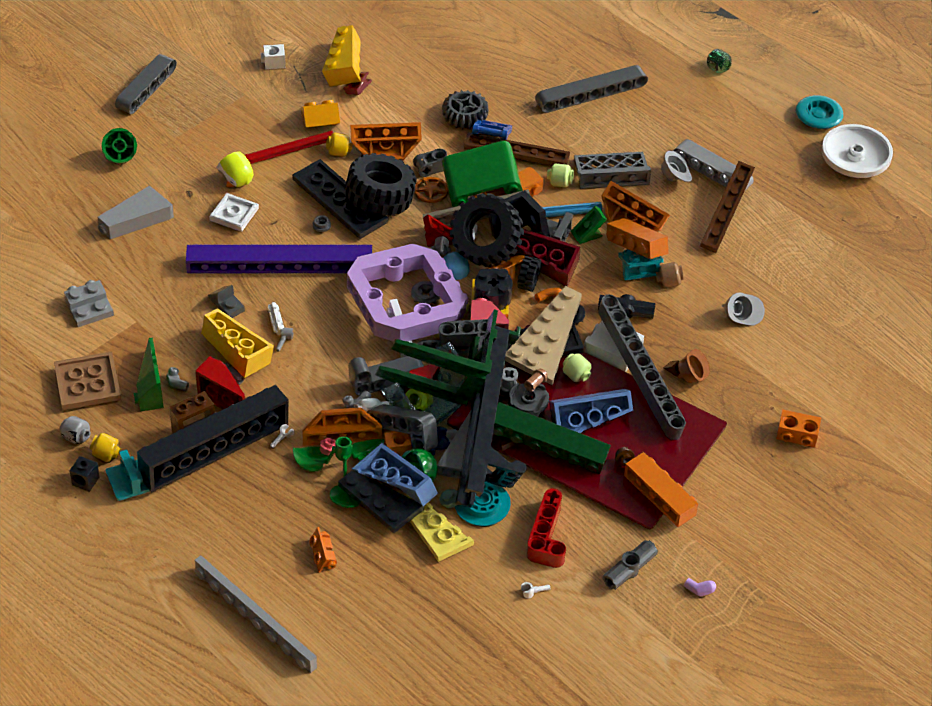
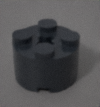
(494, 286)

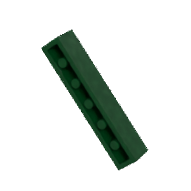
(550, 438)

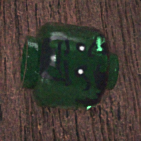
(719, 61)

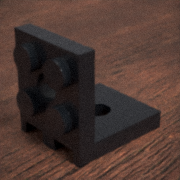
(530, 213)

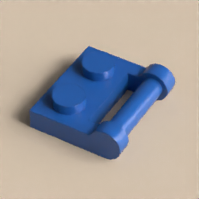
(492, 128)

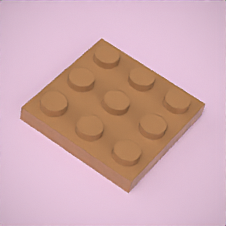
(87, 380)

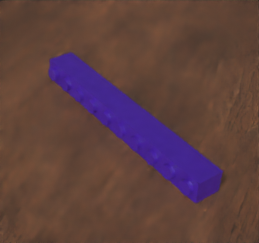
(273, 258)

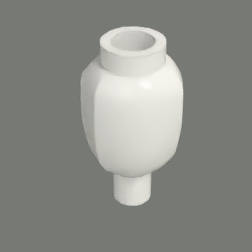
(367, 404)

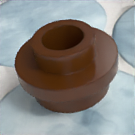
(623, 456)

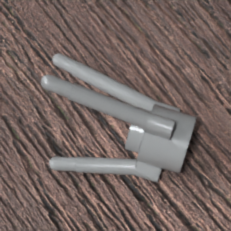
(441, 245)

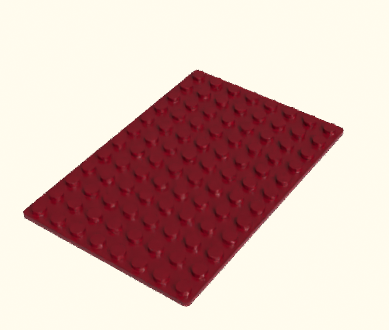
(633, 430)

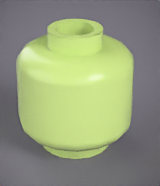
(560, 175)
(577, 367)

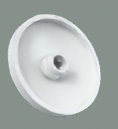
(857, 151)

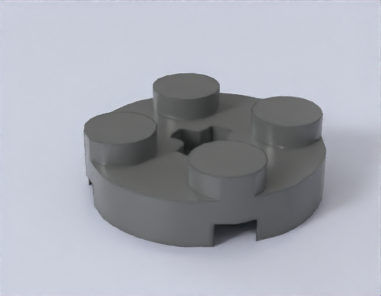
(539, 400)

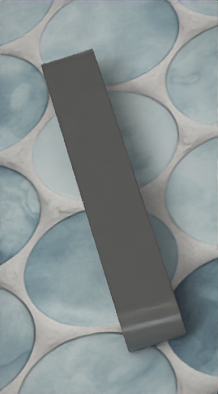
(591, 88)

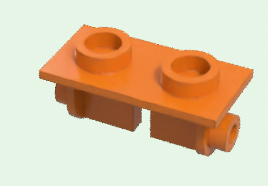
(320, 545)

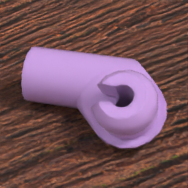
(700, 589)

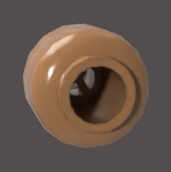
(670, 274)

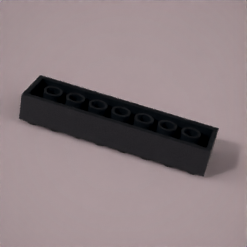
(212, 438)

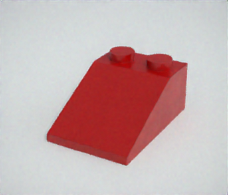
(218, 383)

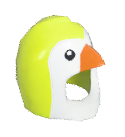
(236, 169)

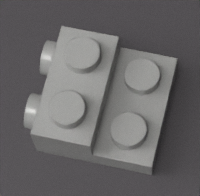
(88, 303)

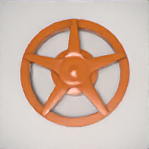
(431, 189)

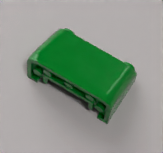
(481, 171)

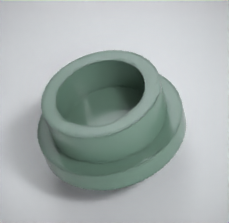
(448, 498)

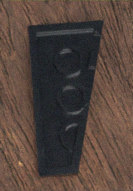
(382, 502)

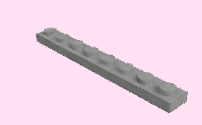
(256, 614)

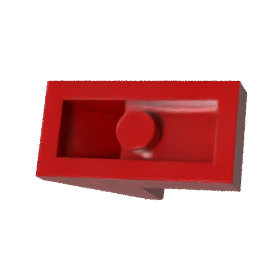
(435, 229)

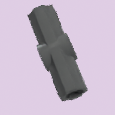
(636, 558)

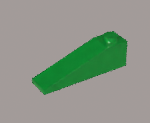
(148, 383)

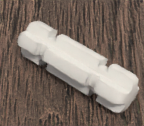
(275, 318)

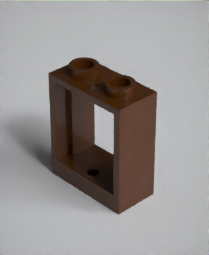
(182, 411)

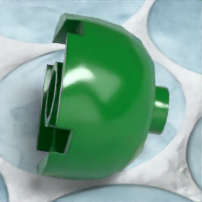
(119, 145)
(423, 461)

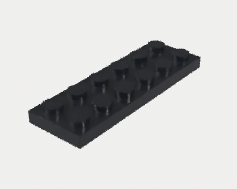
(329, 191)

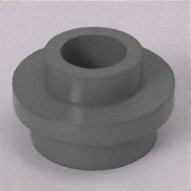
(321, 223)

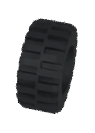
(380, 184)
(468, 216)

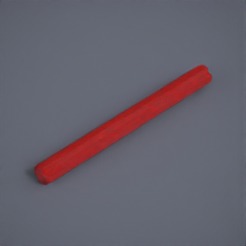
(288, 147)

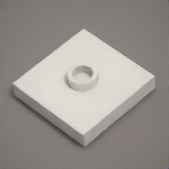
(234, 212)

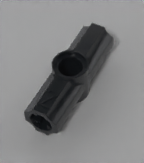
(634, 307)

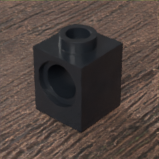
(84, 473)

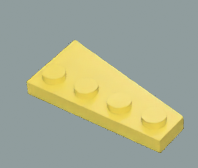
(439, 534)

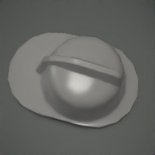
(675, 167)
(744, 309)

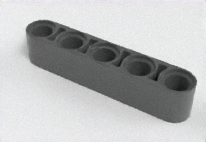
(145, 84)

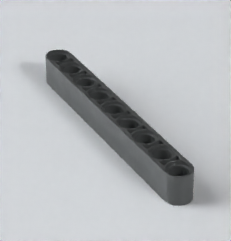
(642, 367)

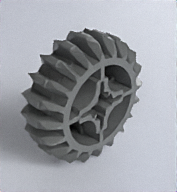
(464, 109)

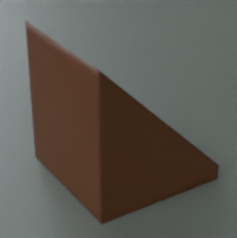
(672, 367)

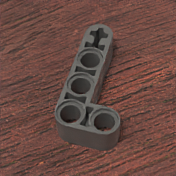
(364, 377)
(417, 423)

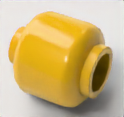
(338, 144)
(105, 447)

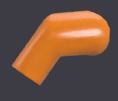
(546, 293)

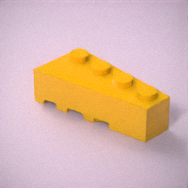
(343, 58)
(236, 343)

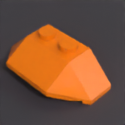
(387, 138)
(623, 204)
(337, 423)

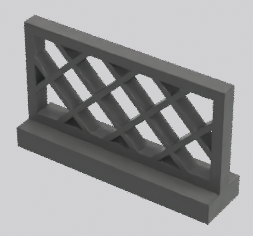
(621, 174)

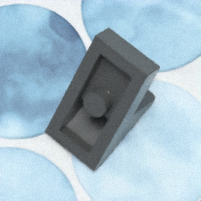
(226, 301)

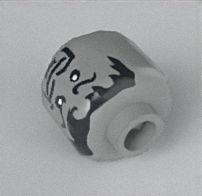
(75, 430)

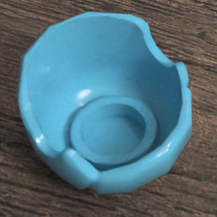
(457, 264)

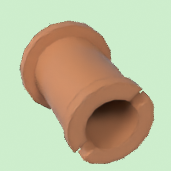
(539, 376)

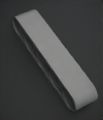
(707, 162)

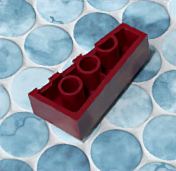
(557, 257)

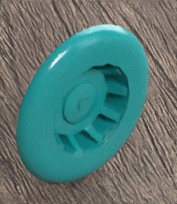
(819, 112)
(492, 497)

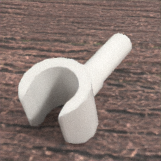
(282, 434)
(531, 590)

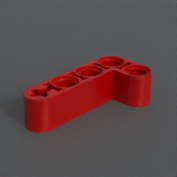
(541, 547)

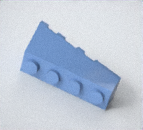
(590, 410)
(394, 470)

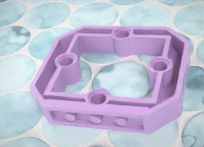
(391, 265)

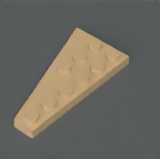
(547, 336)

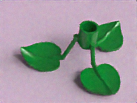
(312, 460)

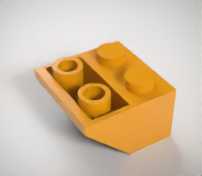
(320, 115)

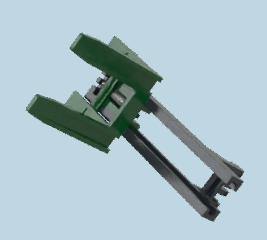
(482, 383)

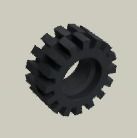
(529, 273)

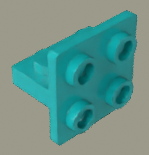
(638, 266)
(126, 478)

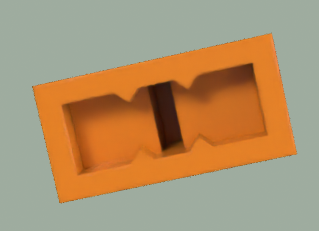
(798, 428)

